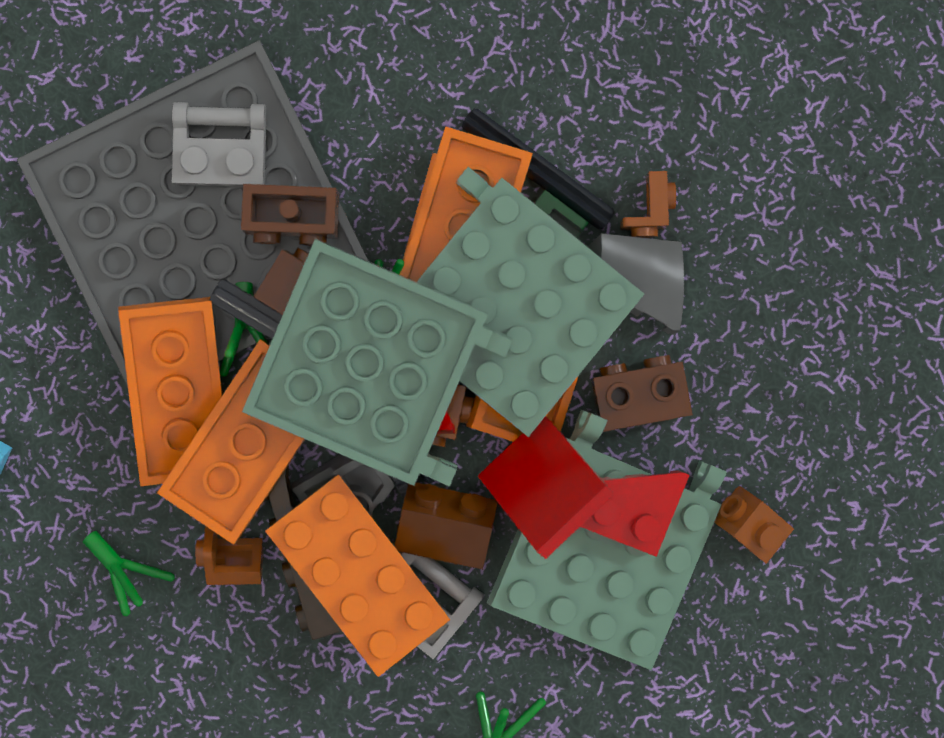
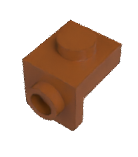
(659, 198)
(459, 412)
(753, 524)
(228, 562)

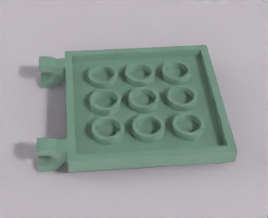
(537, 289)
(368, 364)
(604, 588)

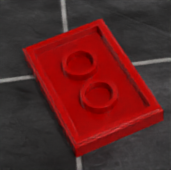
(545, 487)

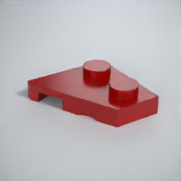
(639, 509)

